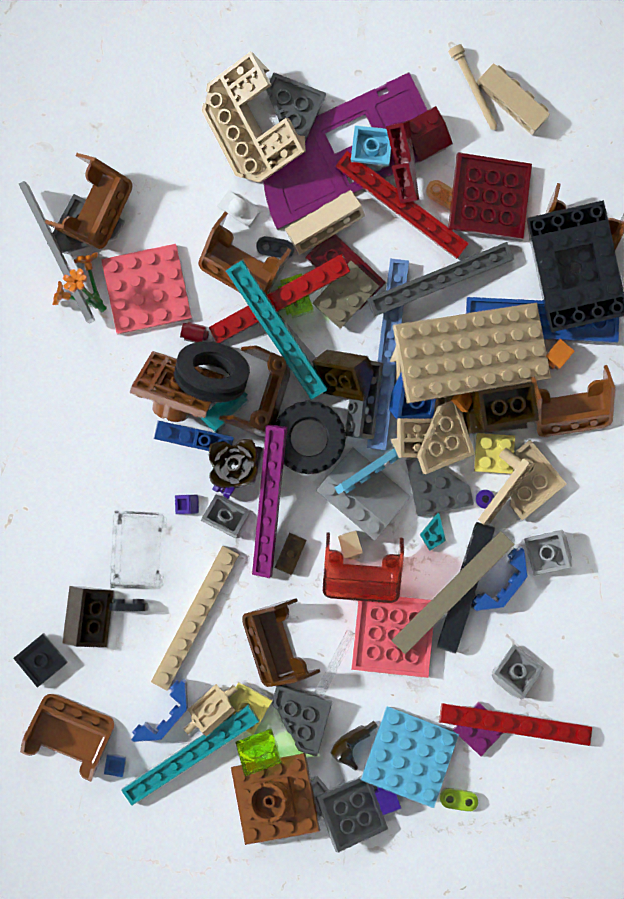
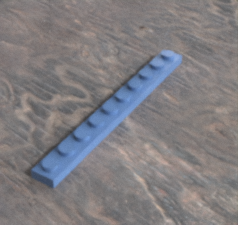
(396, 276)

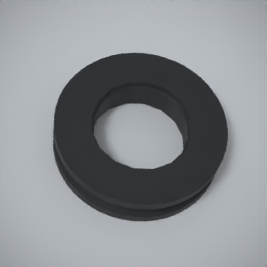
(208, 388)

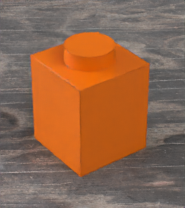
(559, 354)

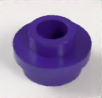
(480, 494)

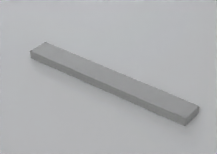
(56, 251)

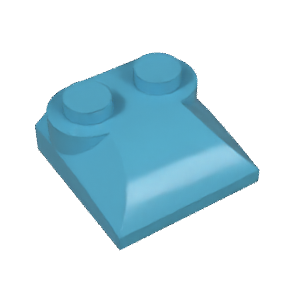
(371, 146)

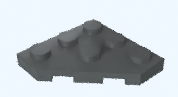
(295, 102)
(69, 244)
(437, 490)
(303, 717)

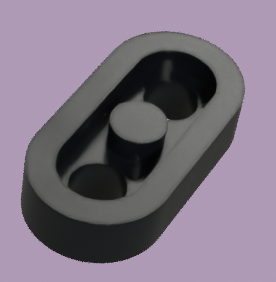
(275, 247)
(121, 605)

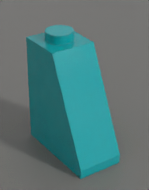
(224, 409)

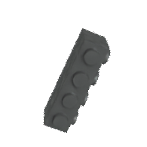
(363, 414)

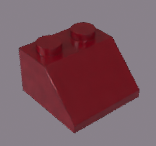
(429, 134)

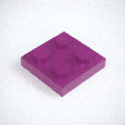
(477, 739)

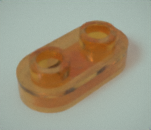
(442, 196)

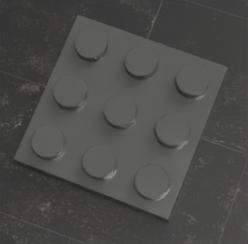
(351, 813)

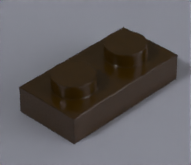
(290, 553)

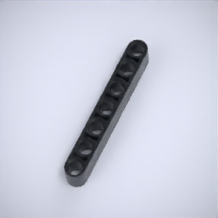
(458, 614)

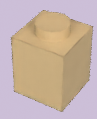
(350, 545)

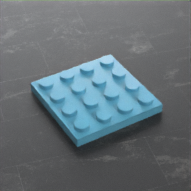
(409, 757)

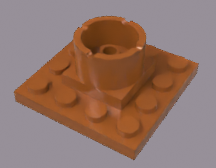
(159, 385)
(293, 802)

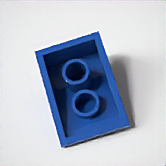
(404, 410)

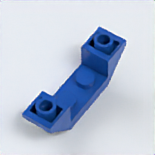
(518, 561)
(147, 733)

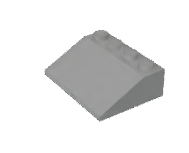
(370, 503)

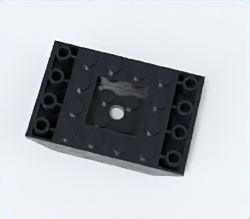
(582, 237)

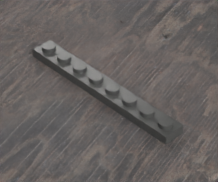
(440, 279)

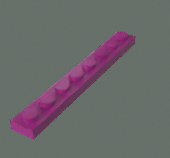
(269, 500)

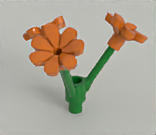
(75, 282)

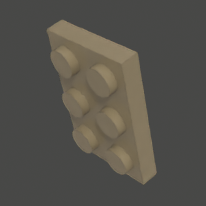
(345, 296)

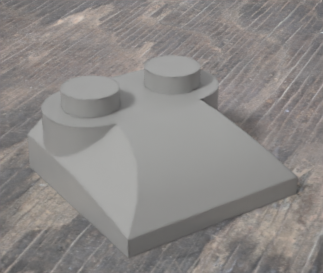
(548, 552)
(516, 672)

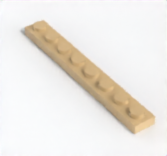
(194, 618)

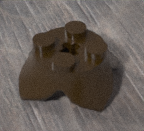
(224, 455)

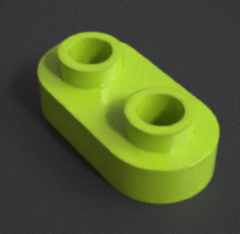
(459, 799)

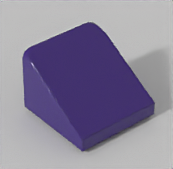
(186, 504)

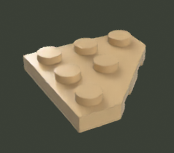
(445, 440)
(537, 485)

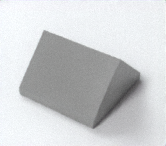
(225, 516)

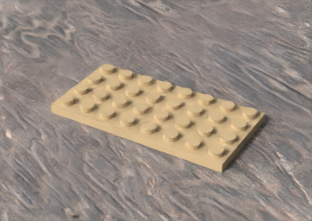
(471, 352)

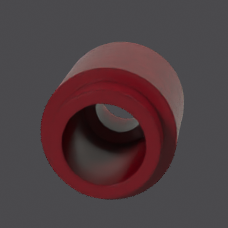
(194, 332)

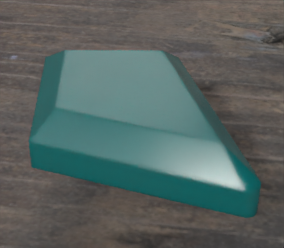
(433, 533)

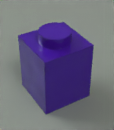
(387, 800)

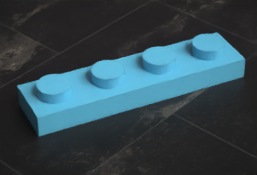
(363, 474)

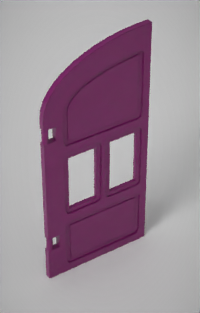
(312, 177)

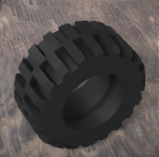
(335, 436)

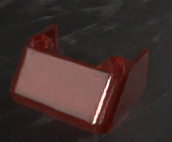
(362, 581)

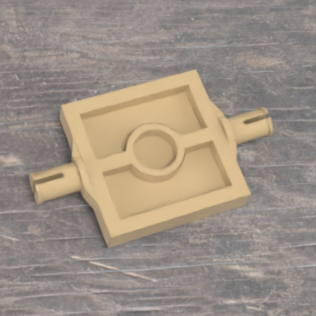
(211, 710)

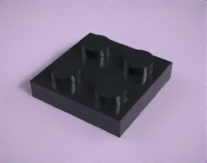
(40, 660)

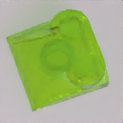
(258, 752)

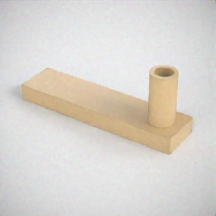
(521, 468)

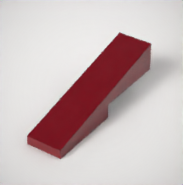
(404, 168)

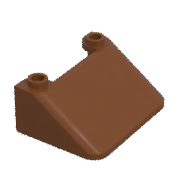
(69, 731)

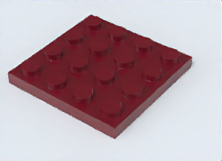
(490, 196)

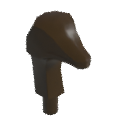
(343, 748)

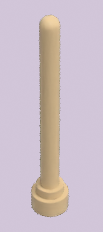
(457, 53)

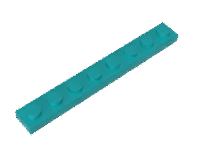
(276, 329)
(189, 755)

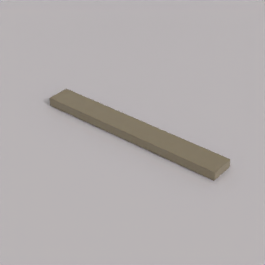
(452, 592)

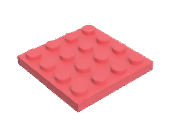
(146, 289)
(376, 627)

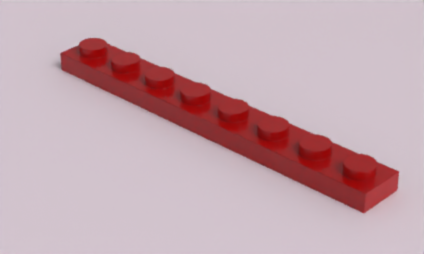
(408, 211)
(282, 297)
(515, 724)

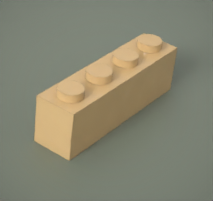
(513, 98)
(325, 222)

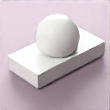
(238, 209)

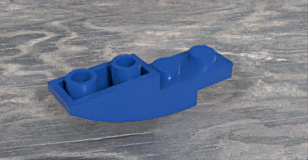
(188, 436)

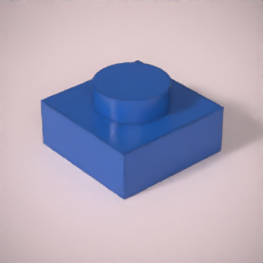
(115, 765)

